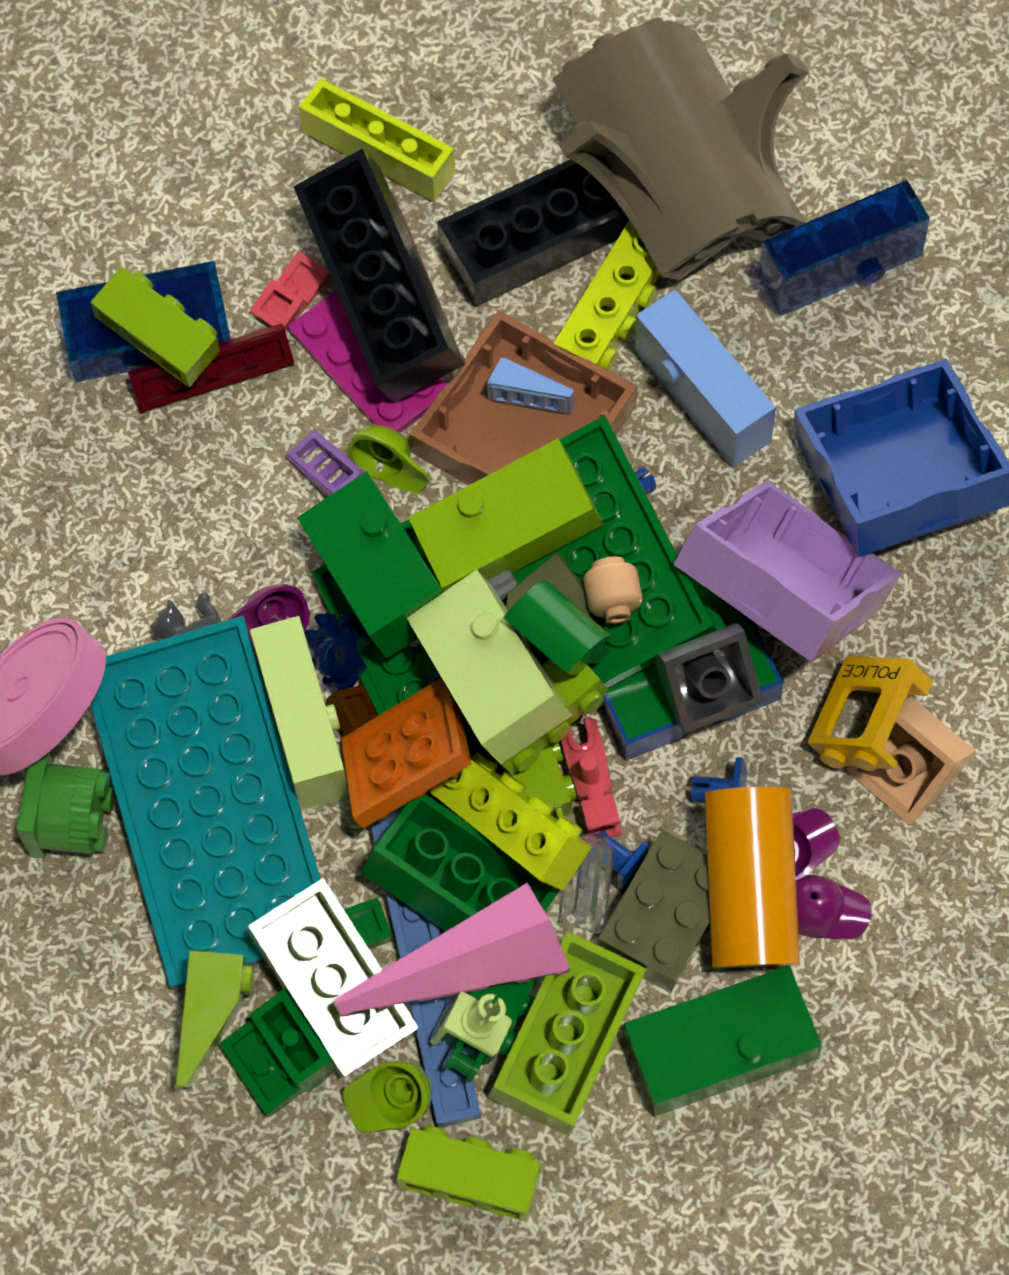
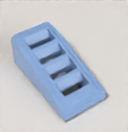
(526, 388)

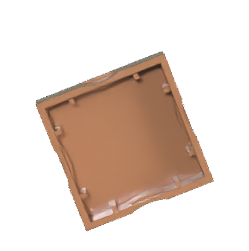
(478, 436)

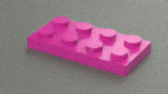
(333, 345)

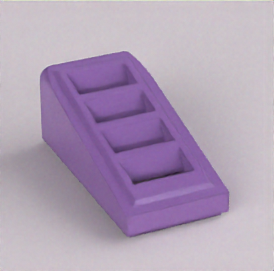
(319, 480)

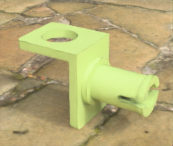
(474, 1022)

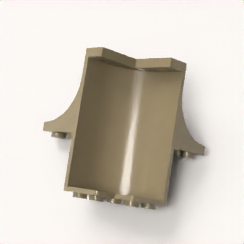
(677, 144)

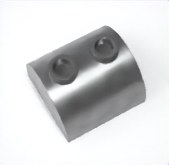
(709, 678)

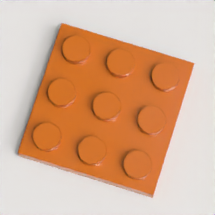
(404, 753)

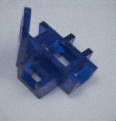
(337, 638)

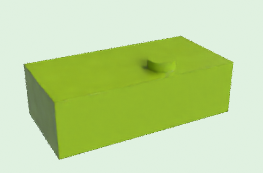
(507, 517)
(567, 1035)

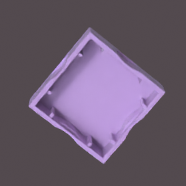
(786, 570)

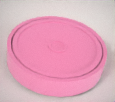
(45, 689)

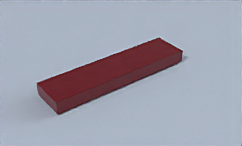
(237, 361)

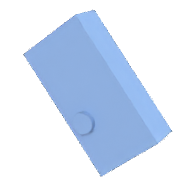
(704, 378)

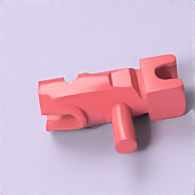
(591, 780)

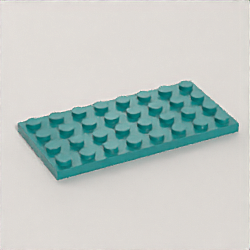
(202, 790)

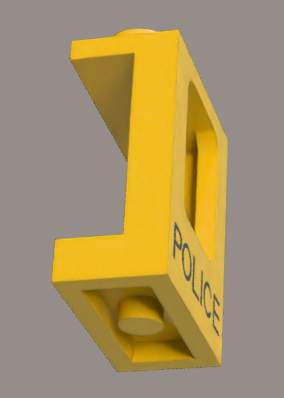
(887, 676)

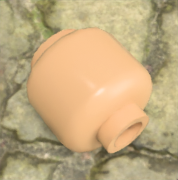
(613, 589)

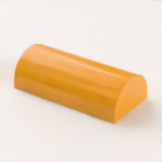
(752, 877)

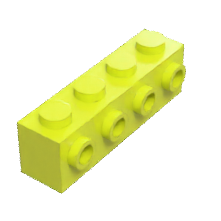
(397, 147)
(611, 302)
(514, 821)

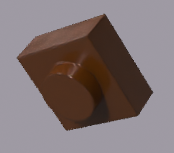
(352, 707)

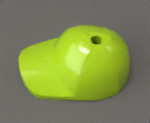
(384, 445)
(375, 1103)

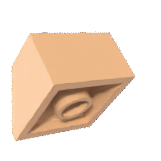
(927, 763)

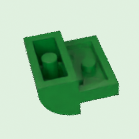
(558, 628)
(278, 1054)

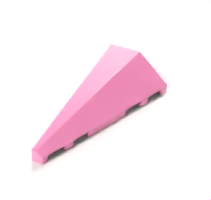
(490, 948)

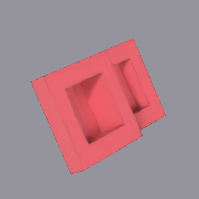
(292, 293)

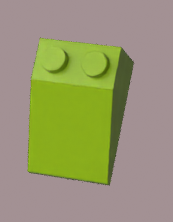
(211, 1003)

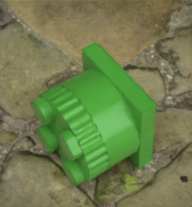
(64, 808)

